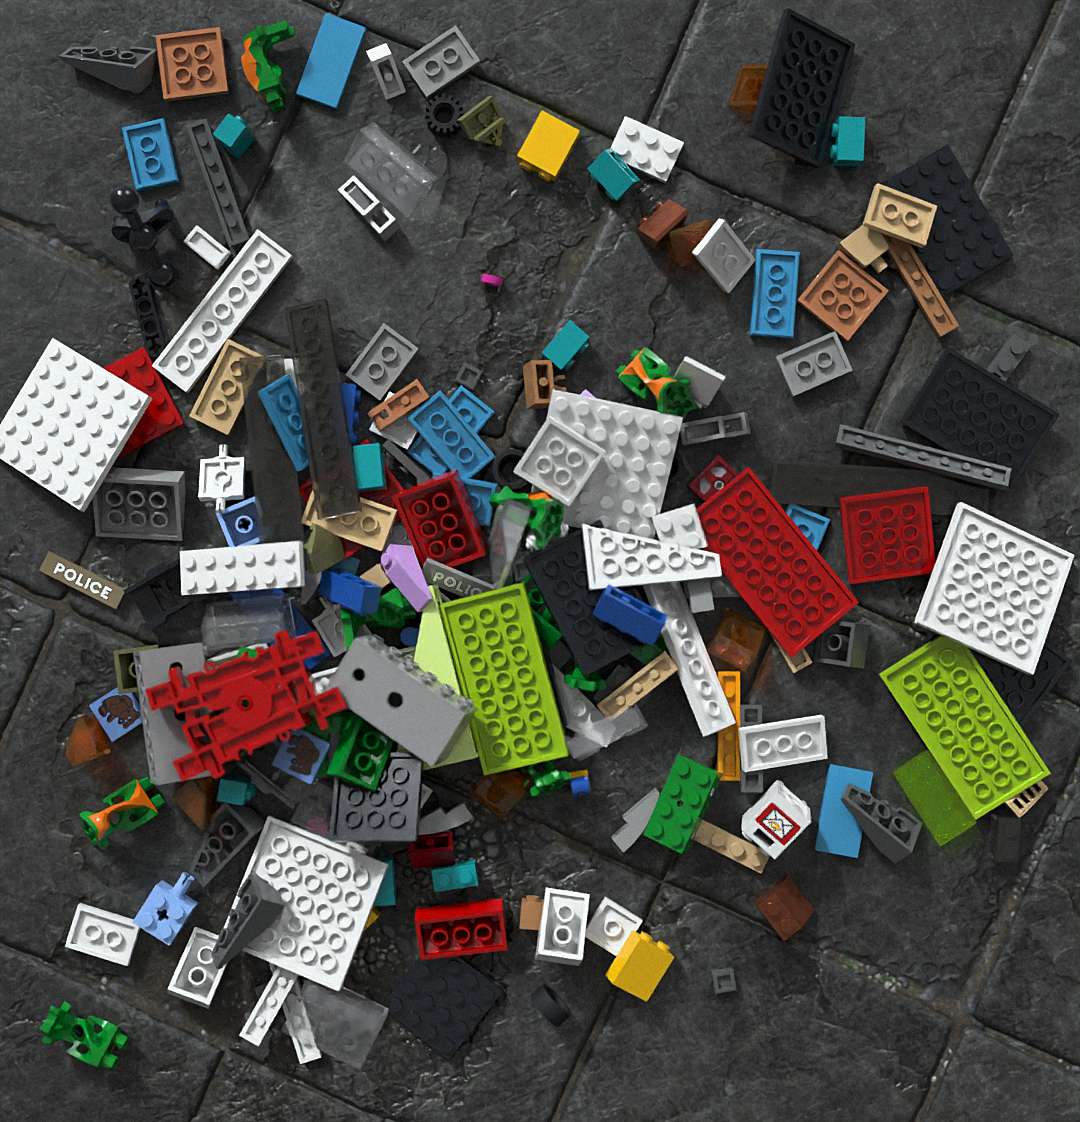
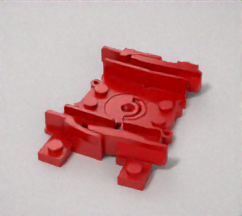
(269, 709)

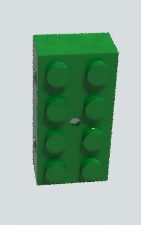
(682, 804)

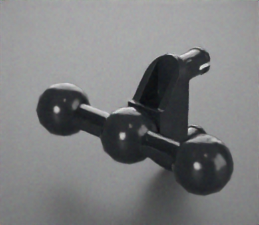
(143, 231)

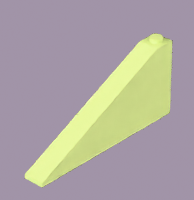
(435, 656)

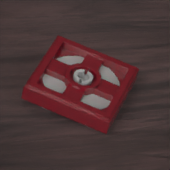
(712, 479)

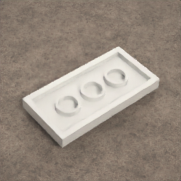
(783, 743)

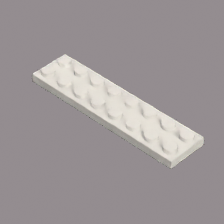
(222, 311)
(691, 658)

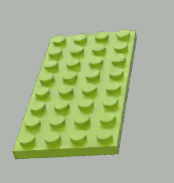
(505, 677)
(964, 724)

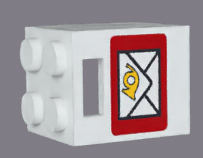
(775, 819)

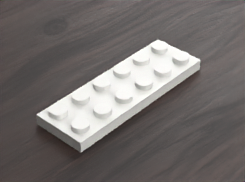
(242, 568)

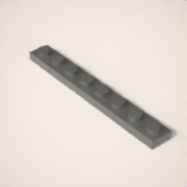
(923, 457)

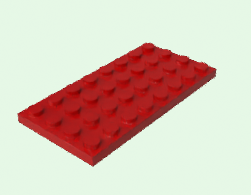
(772, 563)

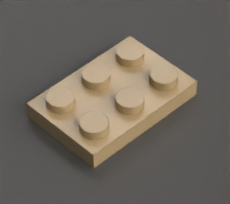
(899, 215)

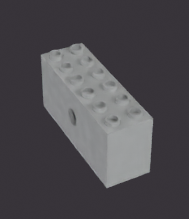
(402, 699)
(162, 731)

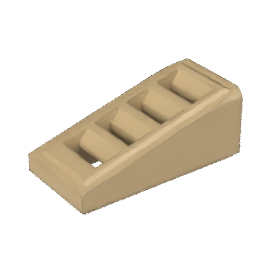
(1031, 800)

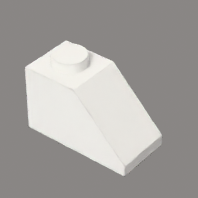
(386, 71)

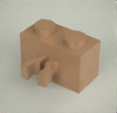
(540, 383)

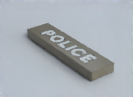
(83, 580)

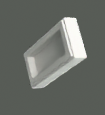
(207, 247)

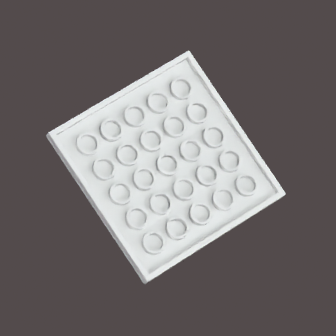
(70, 424)
(634, 470)
(994, 588)
(325, 898)

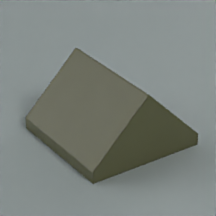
(125, 669)

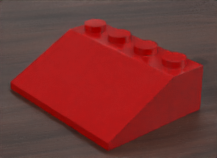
(441, 521)

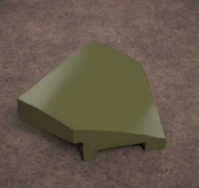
(483, 122)
(323, 549)

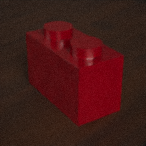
(432, 850)

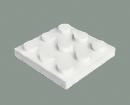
(559, 461)

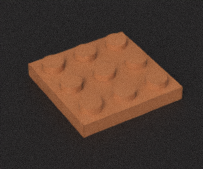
(192, 64)
(842, 295)

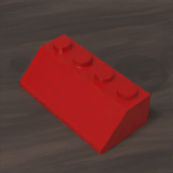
(461, 929)

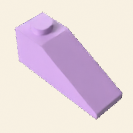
(405, 572)

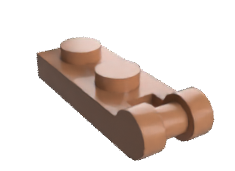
(399, 405)

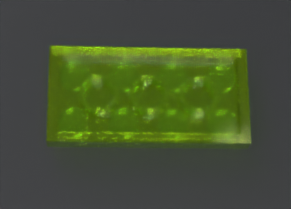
(934, 797)

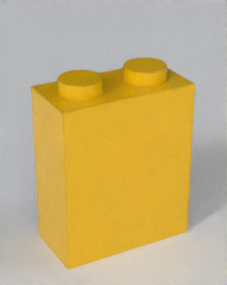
(548, 146)
(640, 965)

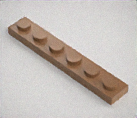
(921, 286)

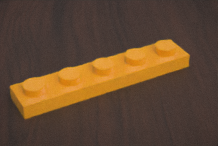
(728, 738)

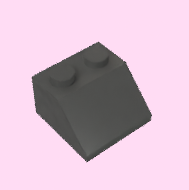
(843, 644)

